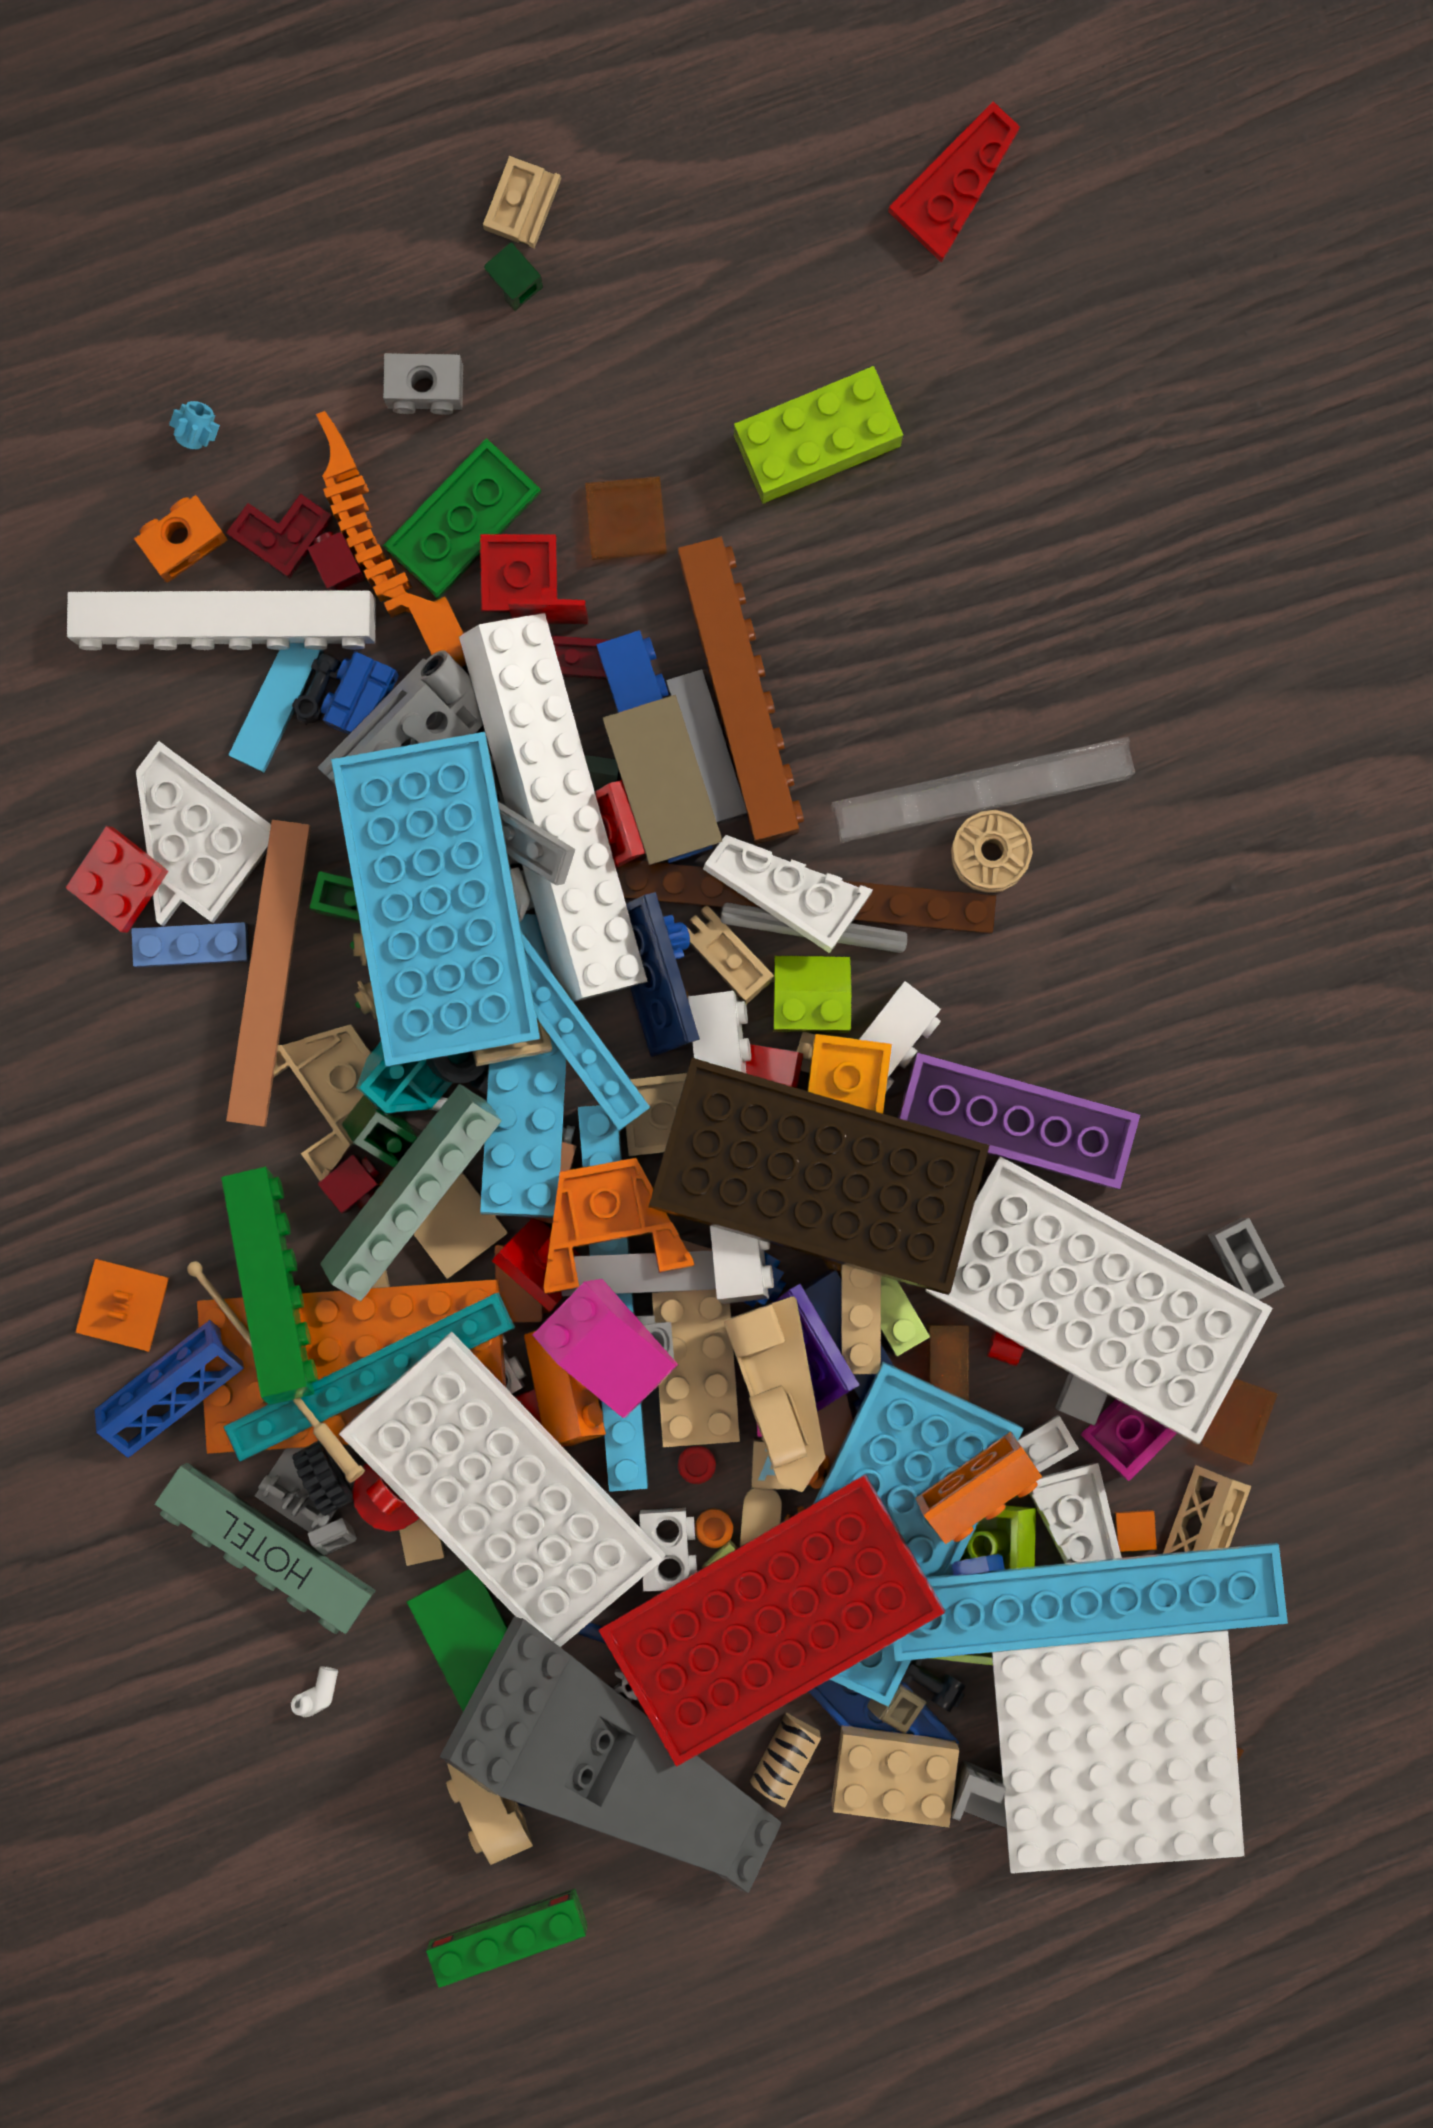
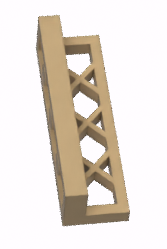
(1219, 1520)

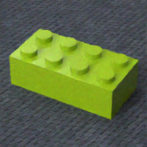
(818, 434)

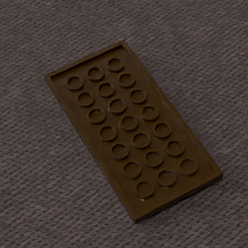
(819, 1176)

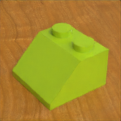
(812, 994)

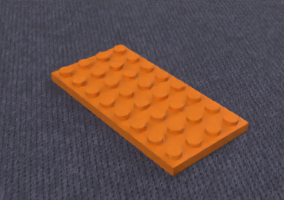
(340, 1334)

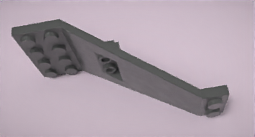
(582, 1752)

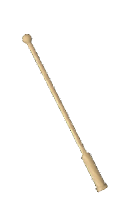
(321, 1430)

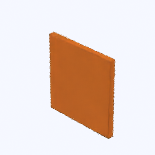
(122, 1305)

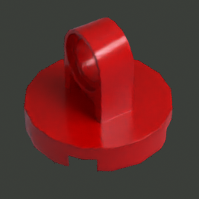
(380, 1503)

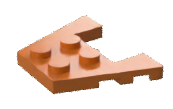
(603, 1206)

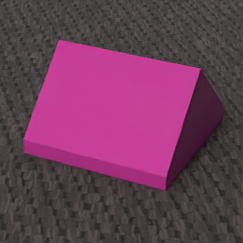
(1126, 1438)

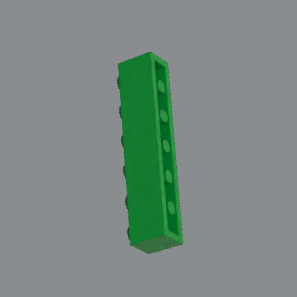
(268, 1285)

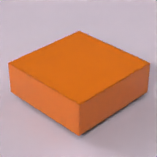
(1135, 1530)

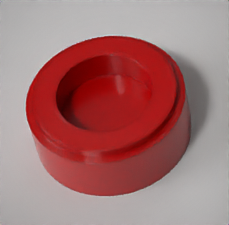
(696, 1464)

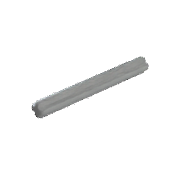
(854, 935)

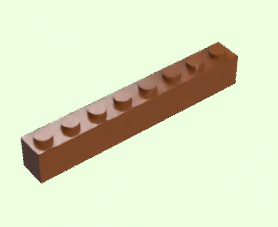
(738, 690)

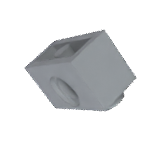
(403, 372)
(1246, 1259)

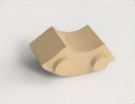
(495, 1821)

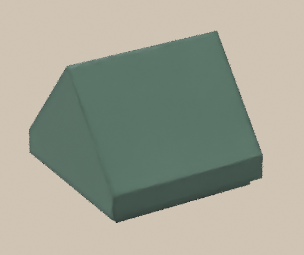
(602, 771)

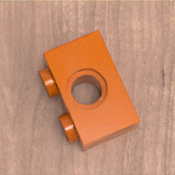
(202, 538)

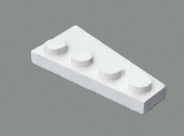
(799, 897)
(1077, 1514)

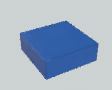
(978, 1565)

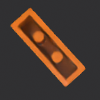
(564, 1404)

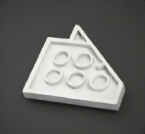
(197, 835)

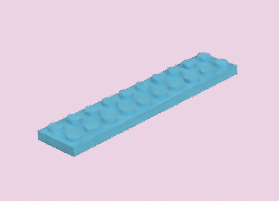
(1102, 1601)

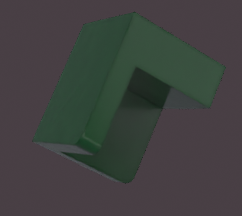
(514, 276)

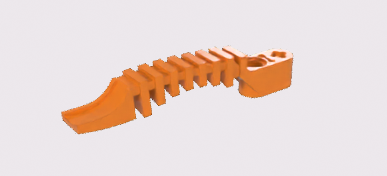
(348, 506)

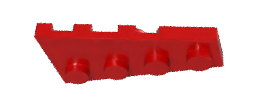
(949, 189)

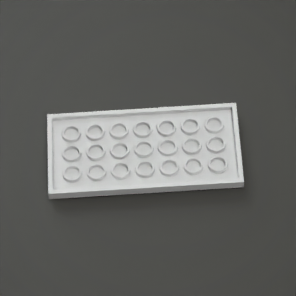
(1103, 1301)
(501, 1492)

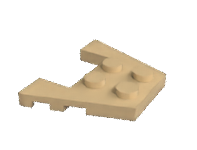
(329, 1072)

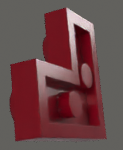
(284, 543)

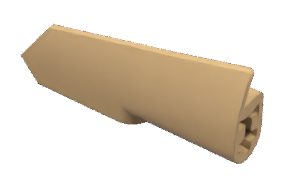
(780, 1388)

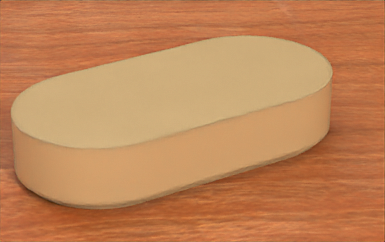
(759, 1513)

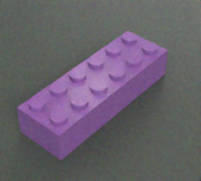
(1021, 1120)

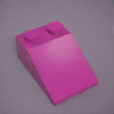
(605, 1347)

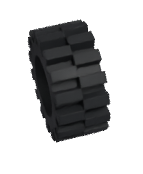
(322, 1478)

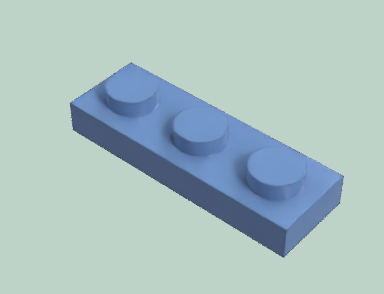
(190, 944)

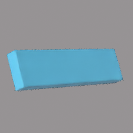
(274, 706)

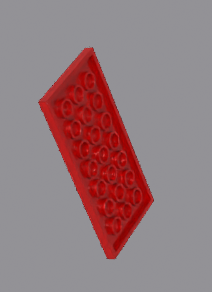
(771, 1620)

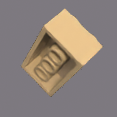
(700, 1393)

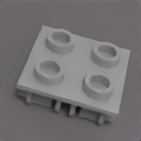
(287, 1495)

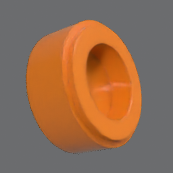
(714, 1528)

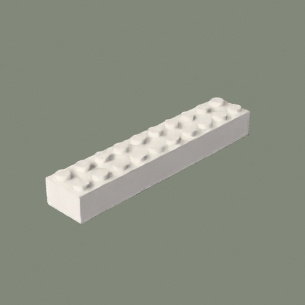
(550, 785)

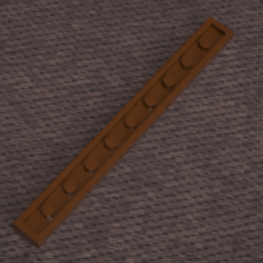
(884, 906)

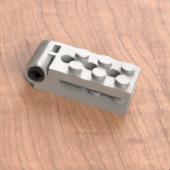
(433, 688)

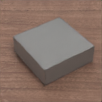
(332, 1536)

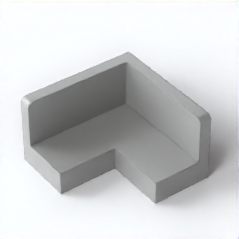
(979, 1793)

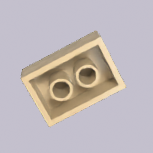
(895, 1776)

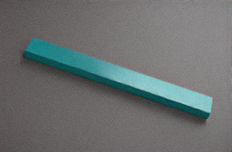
(365, 1377)

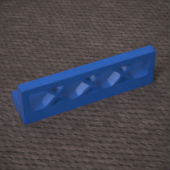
(159, 1380)

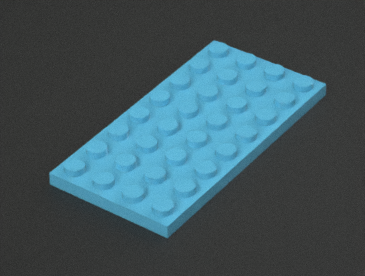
(435, 899)
(905, 1444)

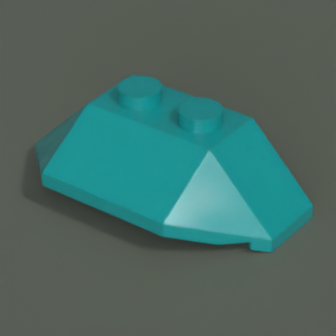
(404, 1085)

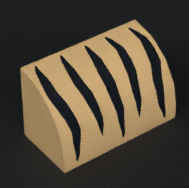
(785, 1759)

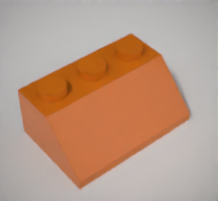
(978, 1489)

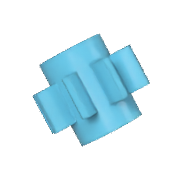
(194, 425)

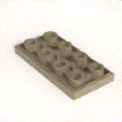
(662, 779)

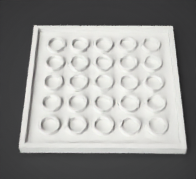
(1119, 1752)

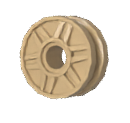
(998, 829)

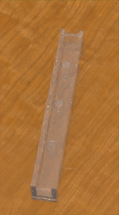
(983, 790)

